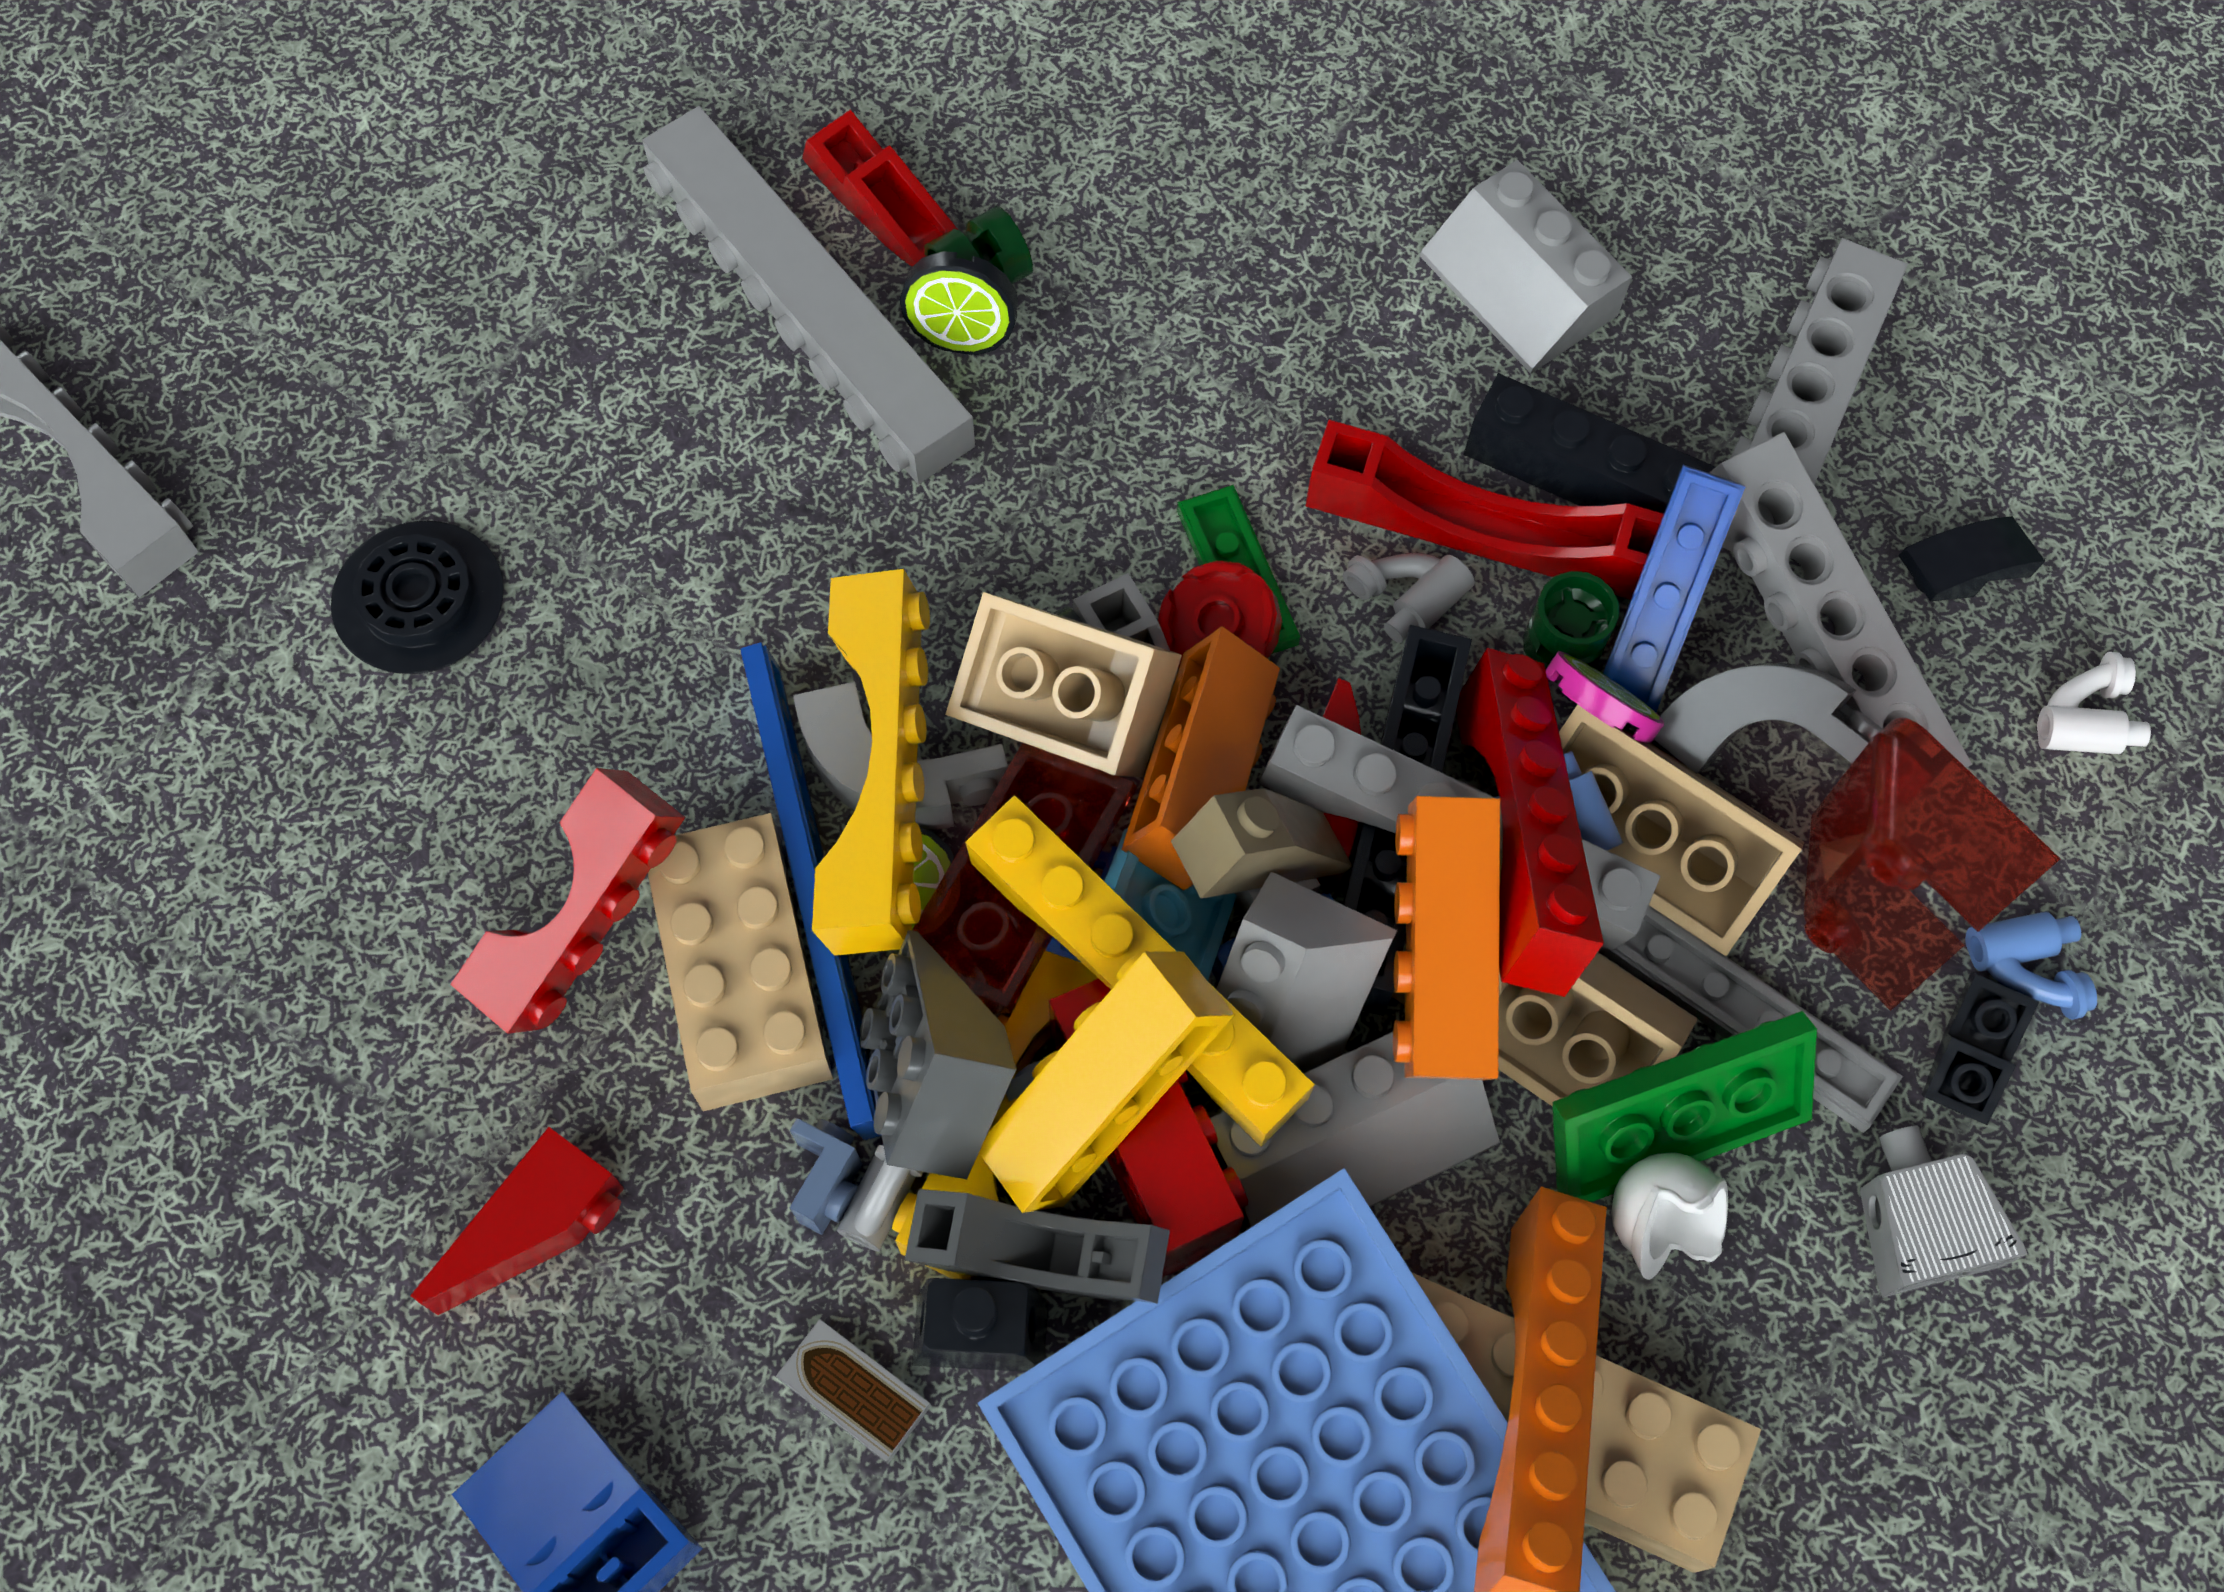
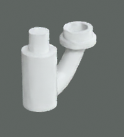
(2072, 728)

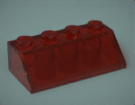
(971, 920)

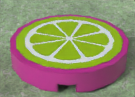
(1603, 697)

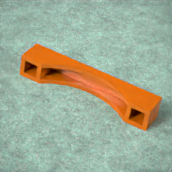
(1541, 1484)

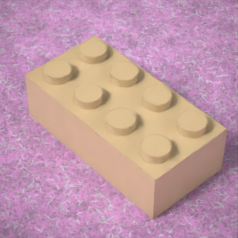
(737, 964)

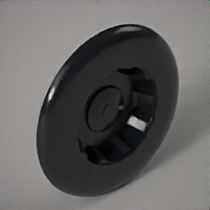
(408, 580)

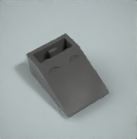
(933, 1063)

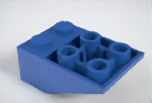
(573, 1511)

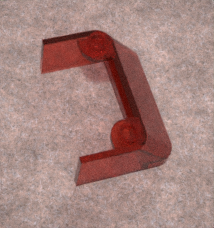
(1887, 827)

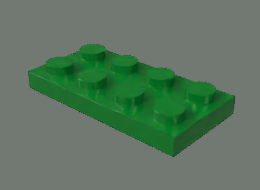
(1687, 1105)

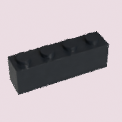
(1572, 450)

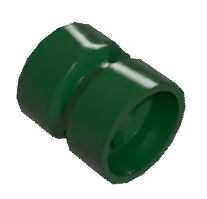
(991, 238)
(1573, 617)

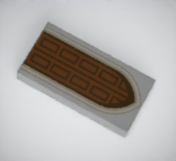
(853, 1391)

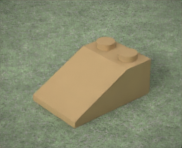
(1063, 686)

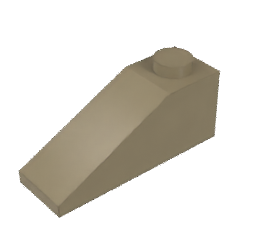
(1256, 832)

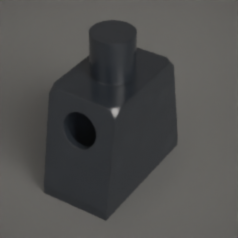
(979, 1325)

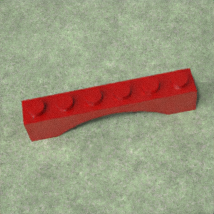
(1385, 486)
(1545, 885)

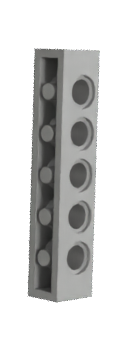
(1827, 355)
(1830, 585)

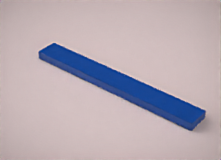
(804, 854)

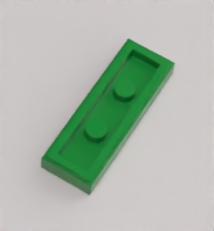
(1223, 532)

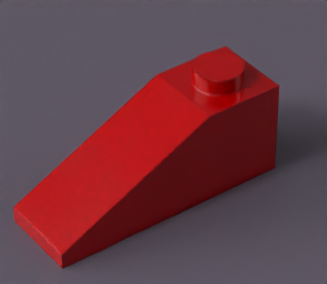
(533, 1216)

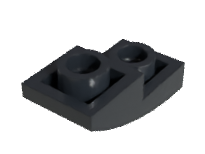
(1968, 556)
(1979, 1047)

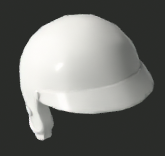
(1667, 1206)

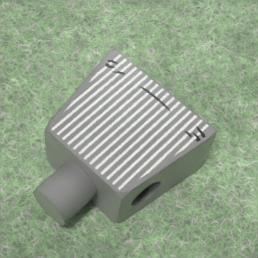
(1933, 1218)

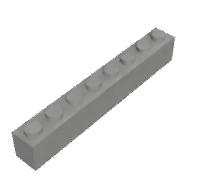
(809, 296)

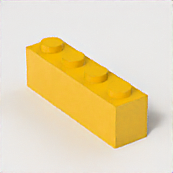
(1103, 1079)

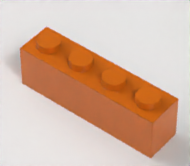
(1202, 745)
(1450, 938)

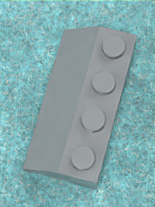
(1360, 1119)

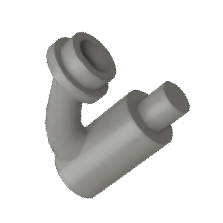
(1439, 587)
(876, 1202)

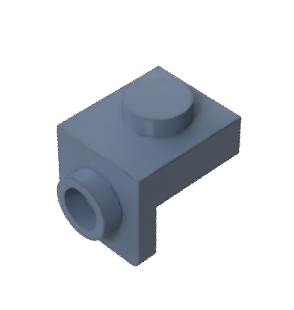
(829, 1184)

